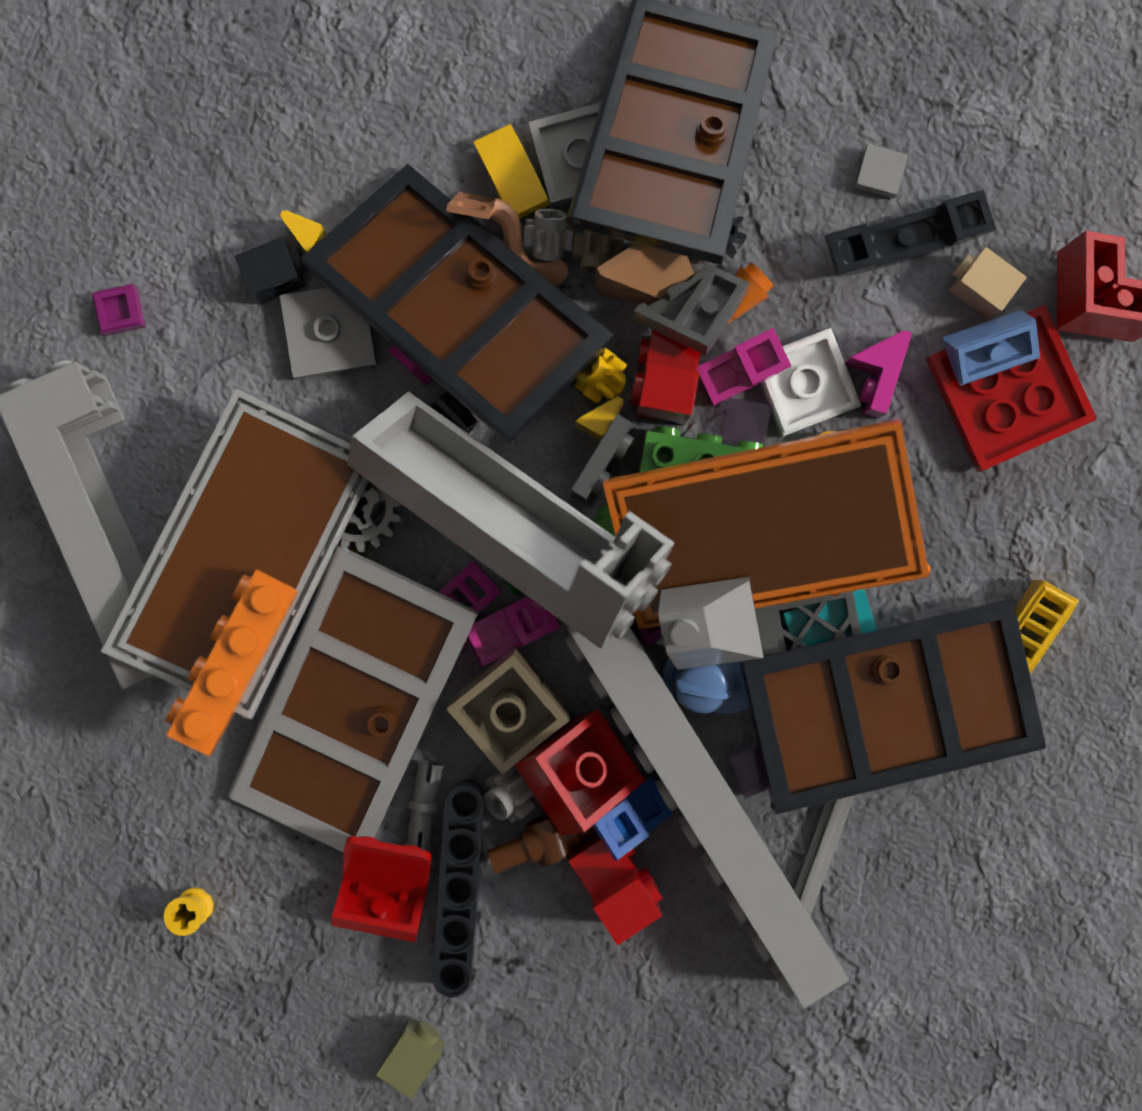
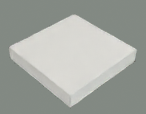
(813, 387)

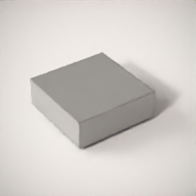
(880, 171)

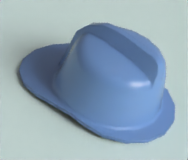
(707, 688)

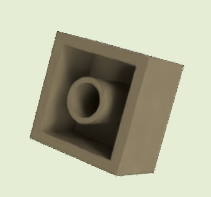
(509, 709)

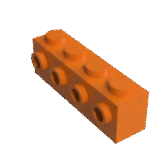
(232, 664)

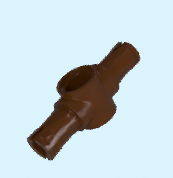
(538, 843)

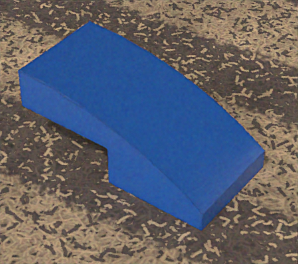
(632, 819)

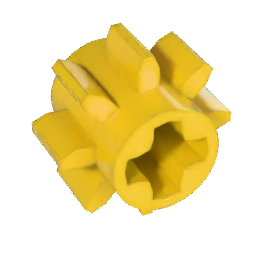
(602, 377)

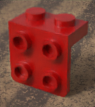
(382, 888)

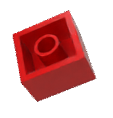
(580, 773)

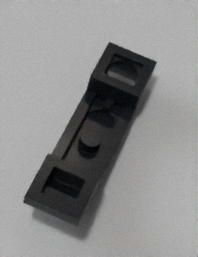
(910, 236)

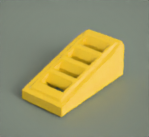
(1055, 618)

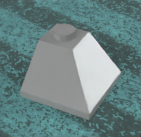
(710, 623)

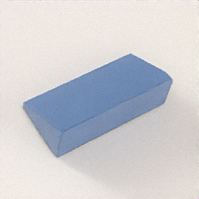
(992, 346)

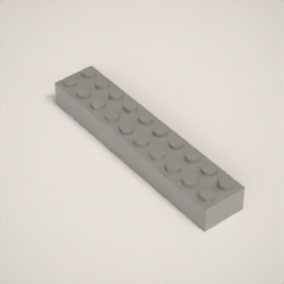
(712, 817)

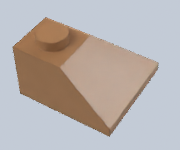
(642, 274)

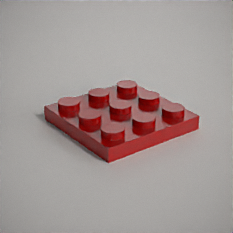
(1016, 406)

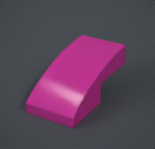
(744, 367)
(511, 626)

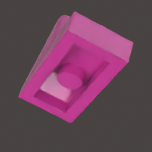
(884, 363)

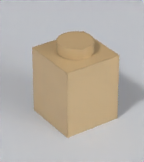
(986, 282)

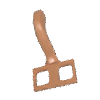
(507, 217)

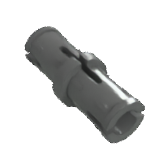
(424, 804)

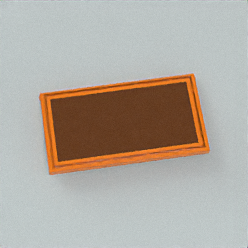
(787, 515)

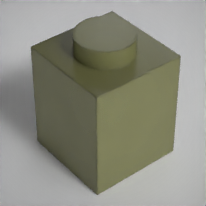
(411, 1057)

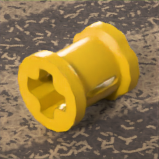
(181, 921)

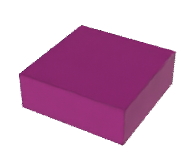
(118, 310)

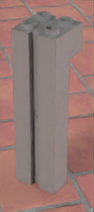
(51, 432)
(512, 520)

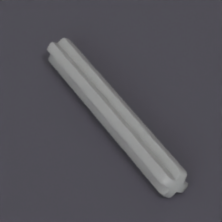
(821, 851)

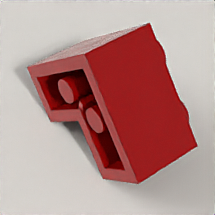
(1094, 291)
(668, 380)
(619, 890)

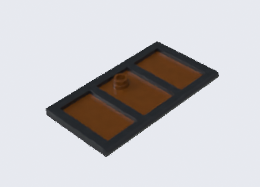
(674, 130)
(457, 302)
(892, 705)

